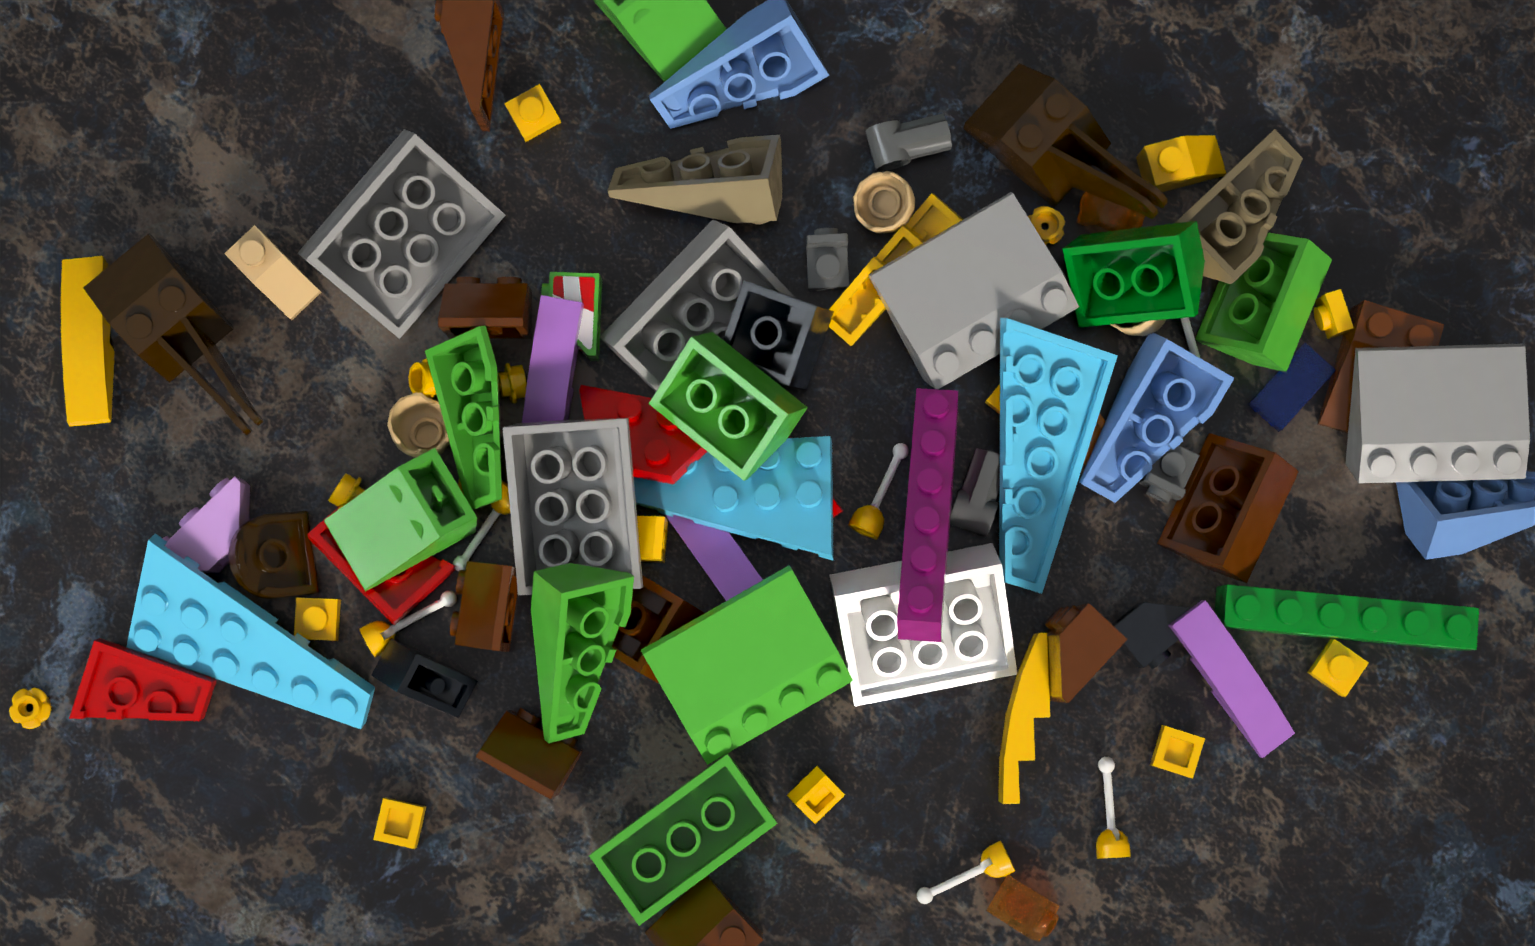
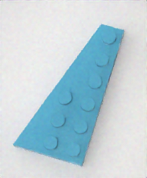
(1046, 425)
(780, 502)
(228, 637)

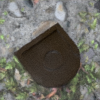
(274, 556)

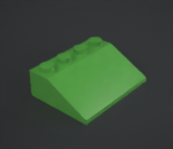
(747, 665)

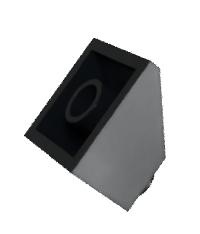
(778, 333)

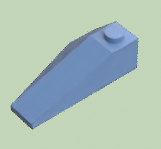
(749, 62)
(1155, 408)
(1465, 514)

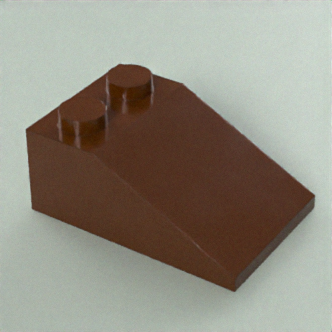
(474, 42)
(1373, 328)
(652, 616)

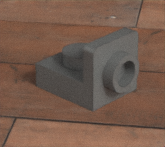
(827, 260)
(1170, 475)

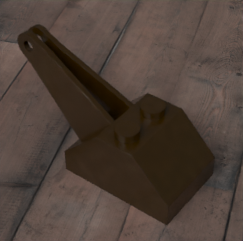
(1054, 143)
(167, 320)

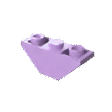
(208, 531)

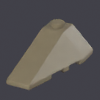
(722, 185)
(1243, 208)

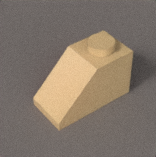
(272, 272)

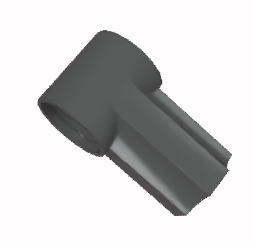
(897, 143)
(976, 501)

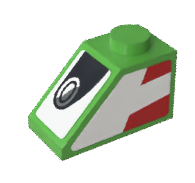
(584, 289)

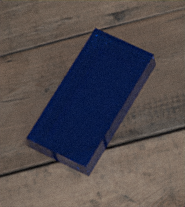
(1291, 390)

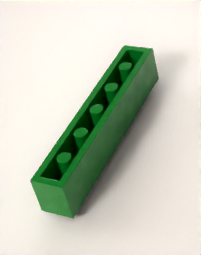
(1347, 617)

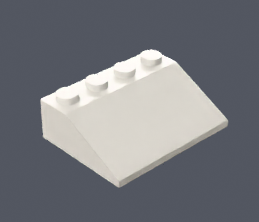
(974, 637)

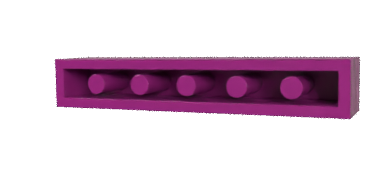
(928, 516)

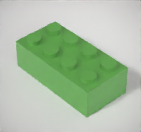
(683, 838)

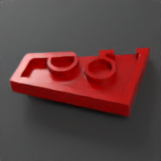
(396, 595)
(135, 685)

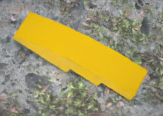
(860, 302)
(85, 346)
(1028, 701)

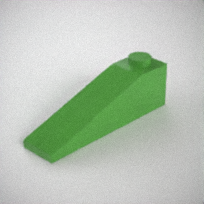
(469, 402)
(574, 628)

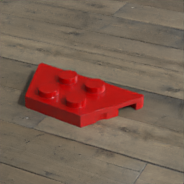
(657, 445)

